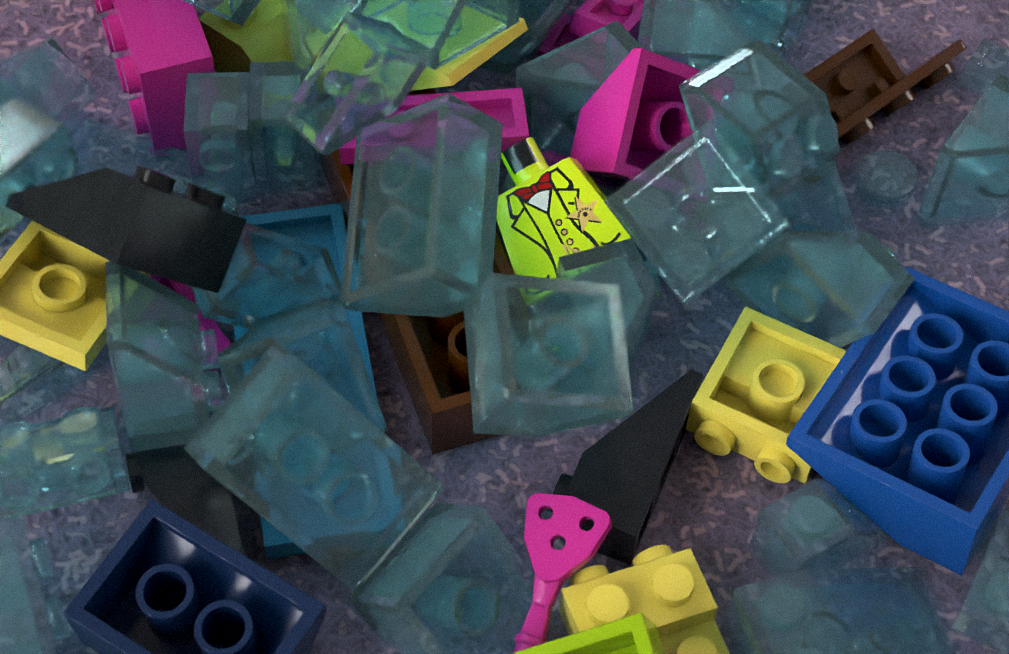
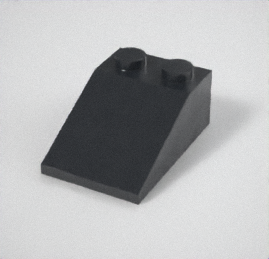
(140, 222)

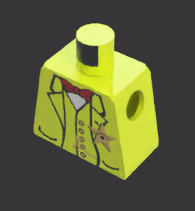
(551, 211)

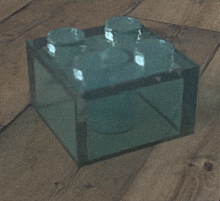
(696, 212)

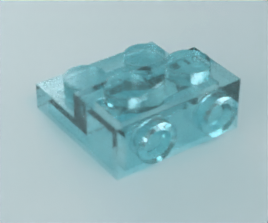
(60, 461)

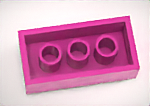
(158, 49)

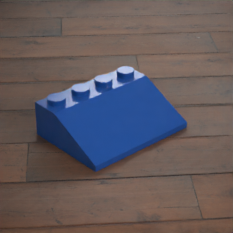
(920, 422)

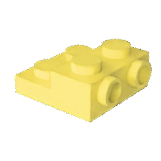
(54, 296)
(760, 392)
(661, 586)

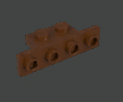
(869, 79)

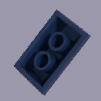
(188, 594)

